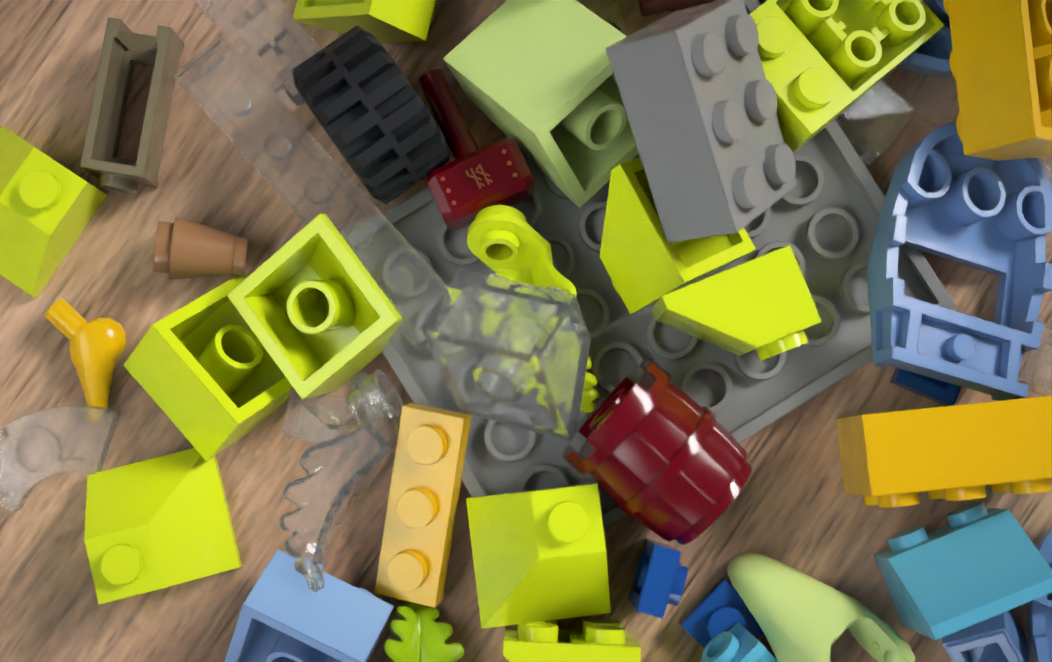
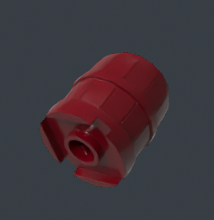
(661, 456)

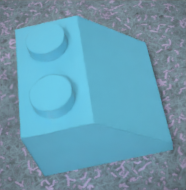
(962, 570)

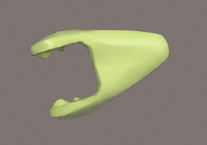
(808, 616)

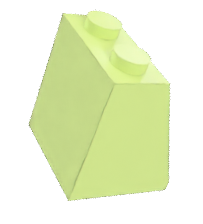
(550, 87)

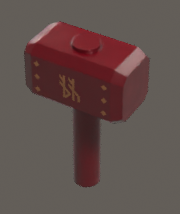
(476, 176)

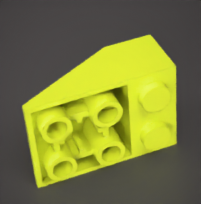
(833, 53)

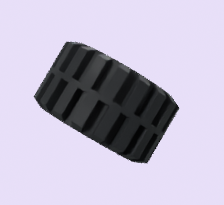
(371, 114)

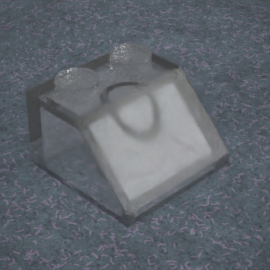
(511, 351)

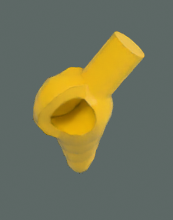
(91, 348)

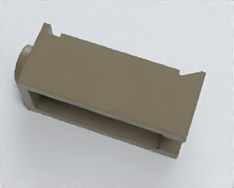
(103, 133)

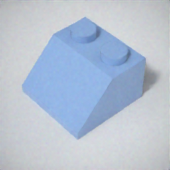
(294, 624)

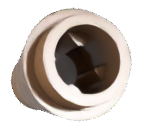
(197, 250)

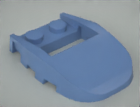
(979, 216)

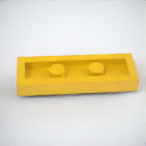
(422, 504)

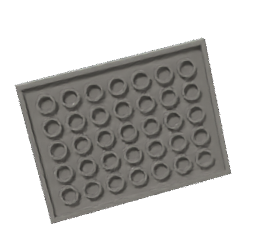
(823, 219)

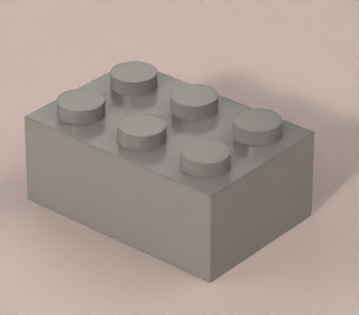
(704, 119)

